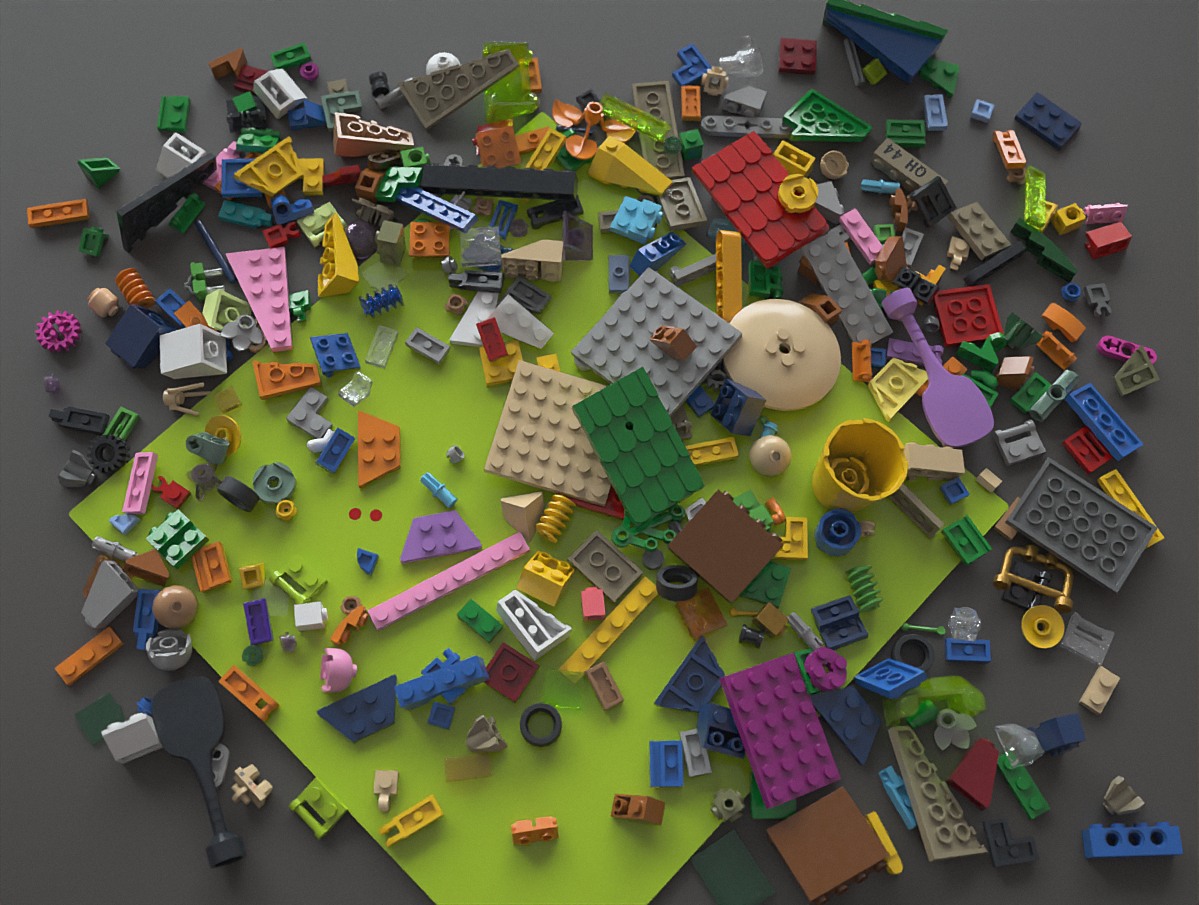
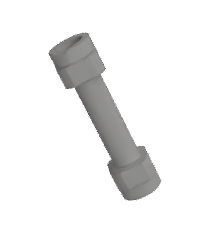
(382, 101)

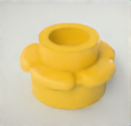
(286, 504)

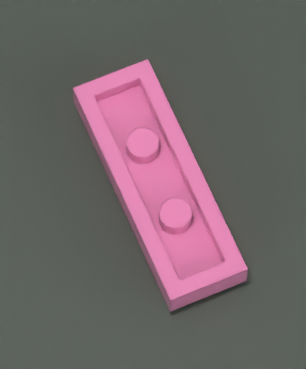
(861, 235)
(140, 483)

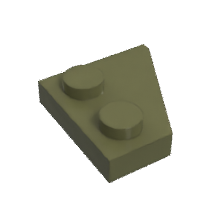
(1135, 373)

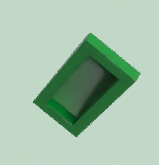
(98, 170)

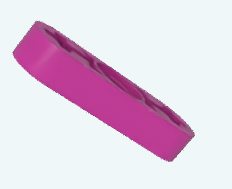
(1118, 354)

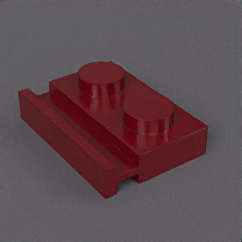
(247, 77)

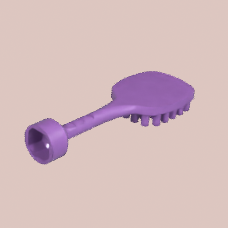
(951, 402)

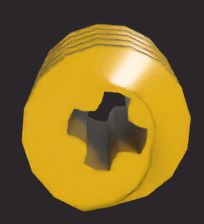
(554, 516)

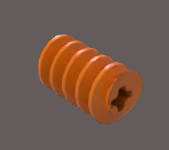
(134, 288)

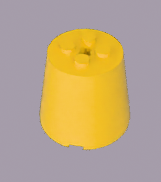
(859, 465)

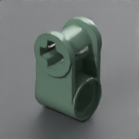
(208, 447)

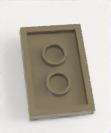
(682, 206)
(979, 231)
(605, 566)

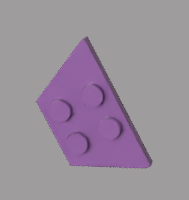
(438, 536)

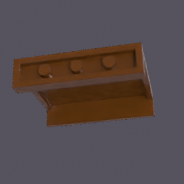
(725, 546)
(828, 847)

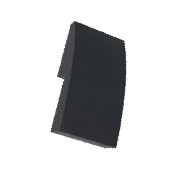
(921, 288)

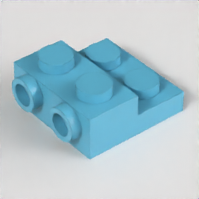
(637, 219)

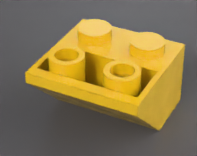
(794, 159)
(545, 578)

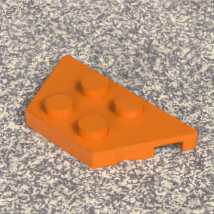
(377, 448)

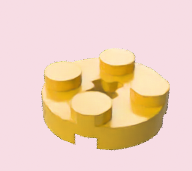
(798, 203)

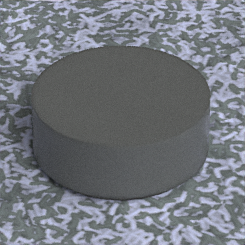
(653, 560)

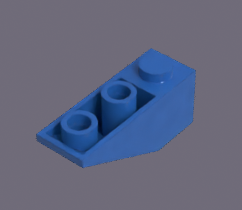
(656, 253)

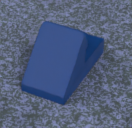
(307, 117)

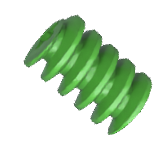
(864, 588)

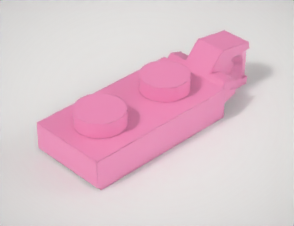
(230, 153)

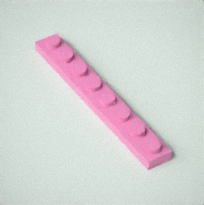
(448, 581)

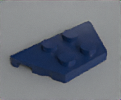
(693, 681)
(364, 710)
(848, 719)

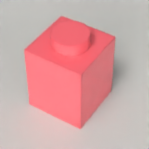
(593, 604)

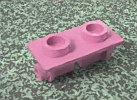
(1106, 214)

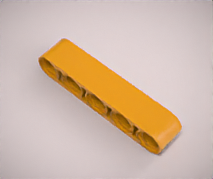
(728, 274)

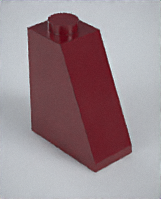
(976, 773)

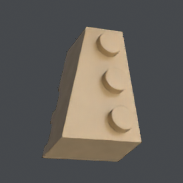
(933, 462)

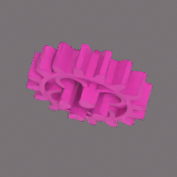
(54, 341)

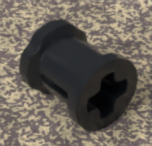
(751, 636)

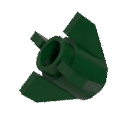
(1020, 333)

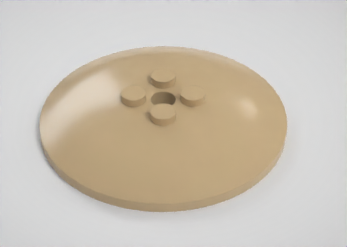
(787, 379)

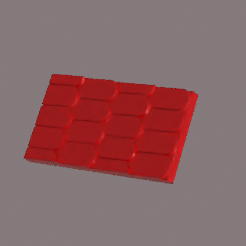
(746, 187)

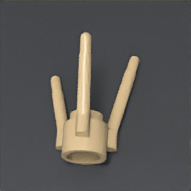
(174, 397)

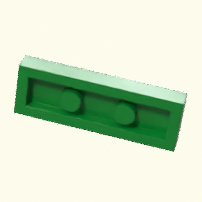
(1022, 787)

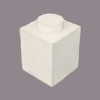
(310, 616)

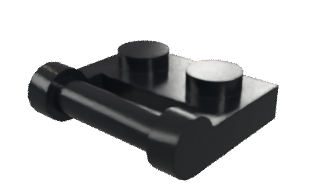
(939, 199)
(1017, 594)

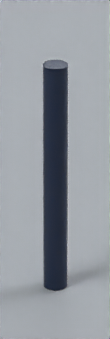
(215, 251)

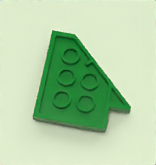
(823, 120)

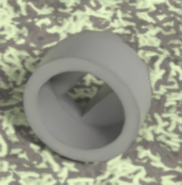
(455, 454)

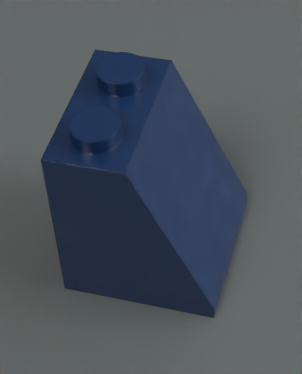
(138, 336)

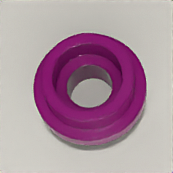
(307, 74)

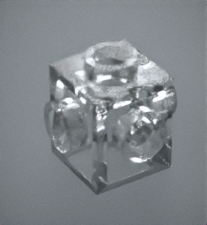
(964, 624)

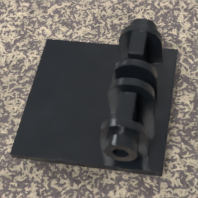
(251, 119)

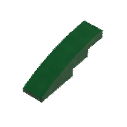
(1049, 254)

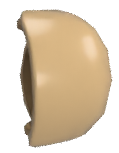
(834, 165)

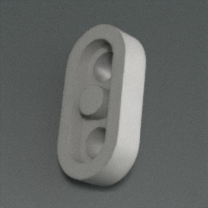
(220, 764)

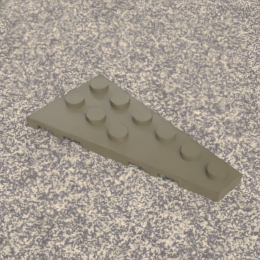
(451, 88)

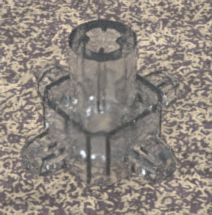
(746, 62)

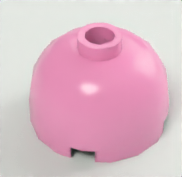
(337, 670)

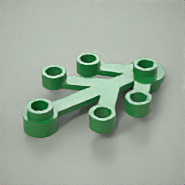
(647, 529)

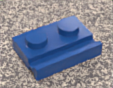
(666, 764)

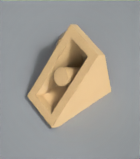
(524, 512)

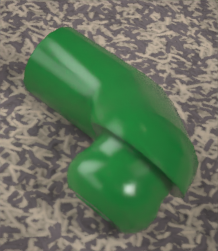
(987, 377)

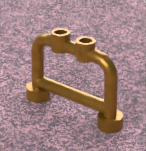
(1004, 579)

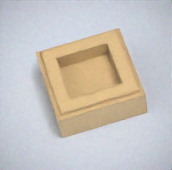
(988, 480)

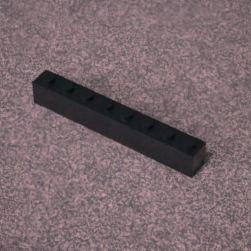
(500, 182)

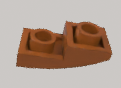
(899, 209)

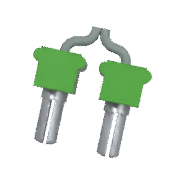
(200, 277)

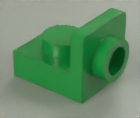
(92, 241)

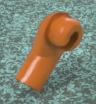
(778, 514)

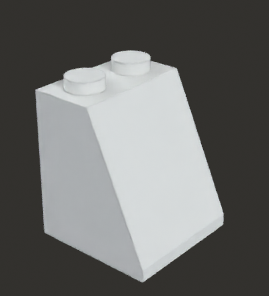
(192, 352)

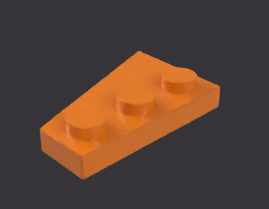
(280, 379)

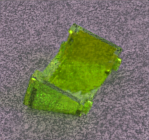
(512, 94)
(957, 691)

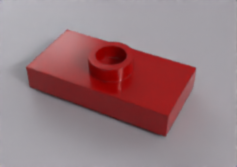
(492, 339)

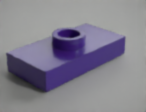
(258, 622)

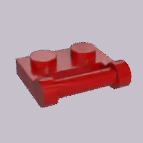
(1084, 452)

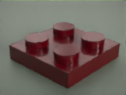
(797, 56)
(510, 672)

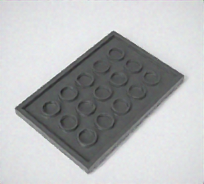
(1081, 525)

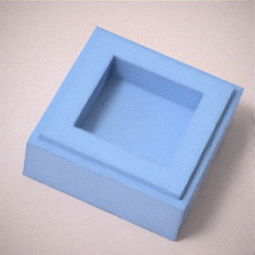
(982, 111)

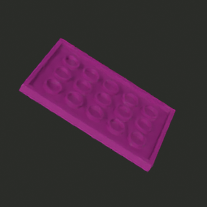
(780, 730)

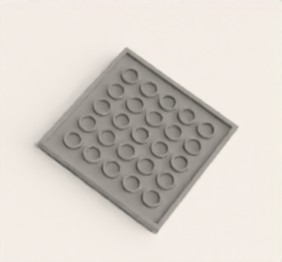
(622, 337)

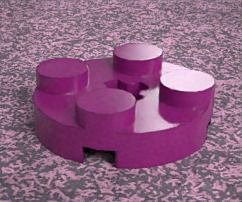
(836, 665)

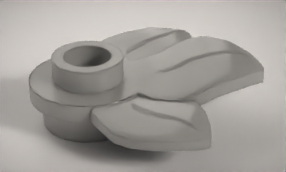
(241, 335)
(955, 732)

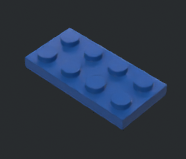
(1103, 421)

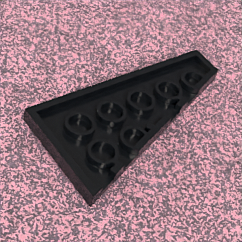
(160, 201)

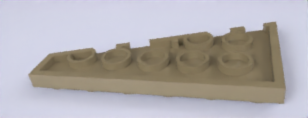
(934, 806)

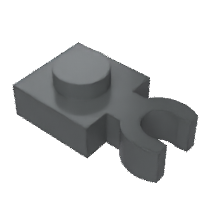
(1098, 297)

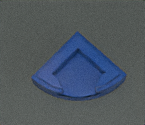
(367, 560)

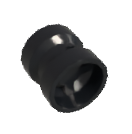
(378, 81)

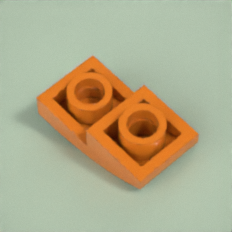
(1060, 318)
(353, 620)

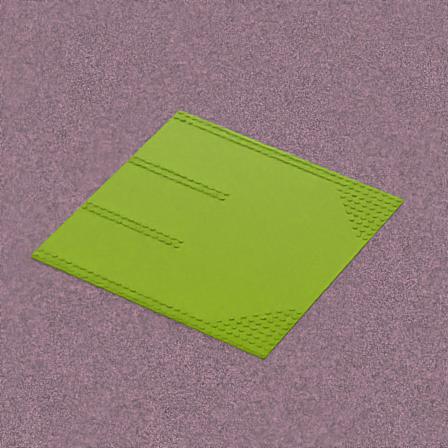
(600, 753)

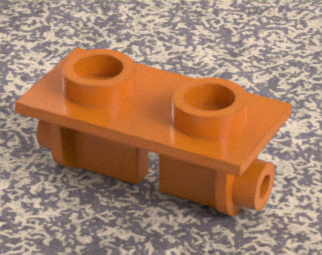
(1056, 351)
(861, 361)
(524, 833)

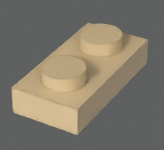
(1099, 690)

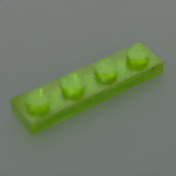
(634, 117)
(1035, 197)

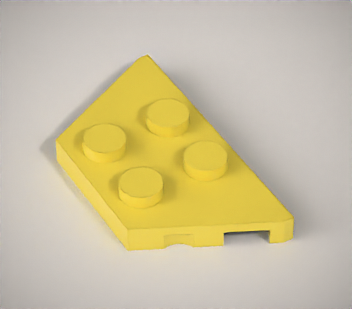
(896, 386)

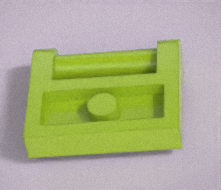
(303, 575)
(323, 802)

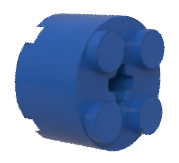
(847, 537)

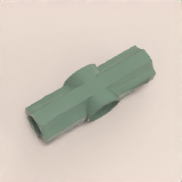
(1060, 389)

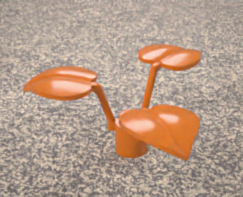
(581, 147)

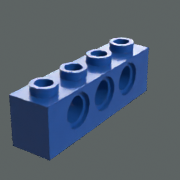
(1167, 841)

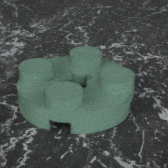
(274, 471)

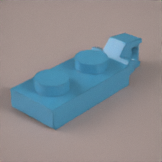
(899, 796)

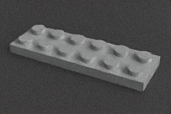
(847, 288)

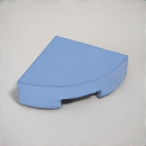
(125, 522)

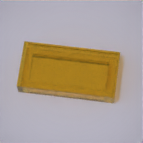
(467, 767)

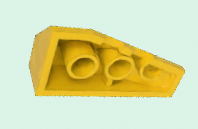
(623, 166)
(338, 261)

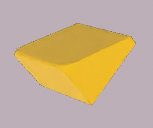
(252, 576)

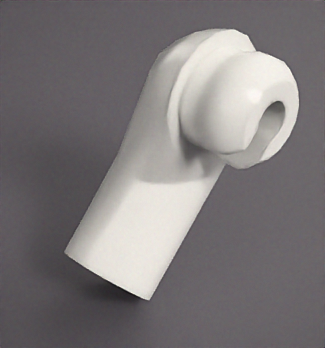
(318, 445)

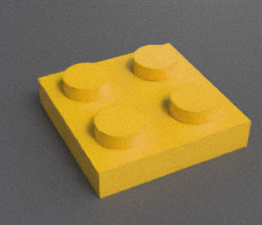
(503, 369)

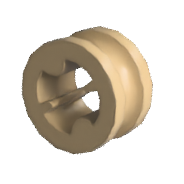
(867, 528)

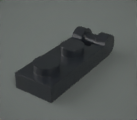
(553, 212)

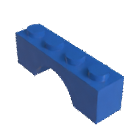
(455, 676)

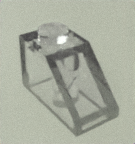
(1019, 744)

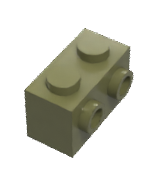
(390, 243)

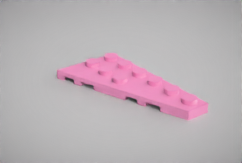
(265, 286)

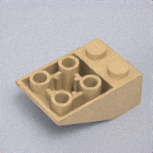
(535, 261)

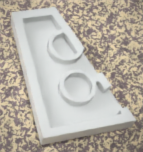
(478, 311)

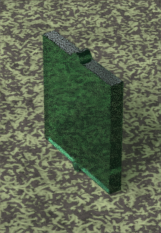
(99, 716)

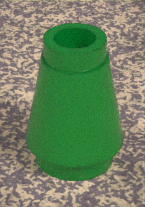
(926, 712)

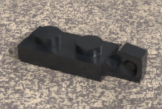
(477, 281)
(81, 419)

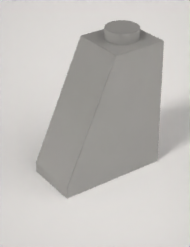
(108, 595)

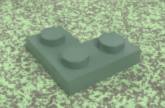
(340, 103)

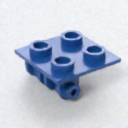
(334, 353)

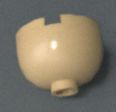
(770, 455)

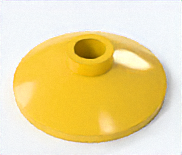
(222, 424)
(1052, 626)

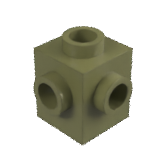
(719, 809)

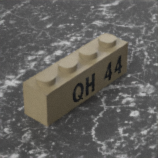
(903, 167)

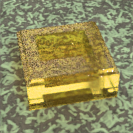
(227, 399)

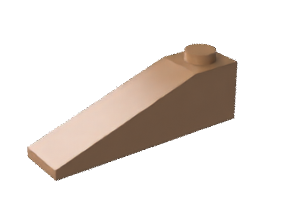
(361, 138)

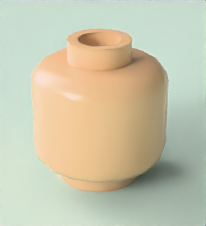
(103, 302)

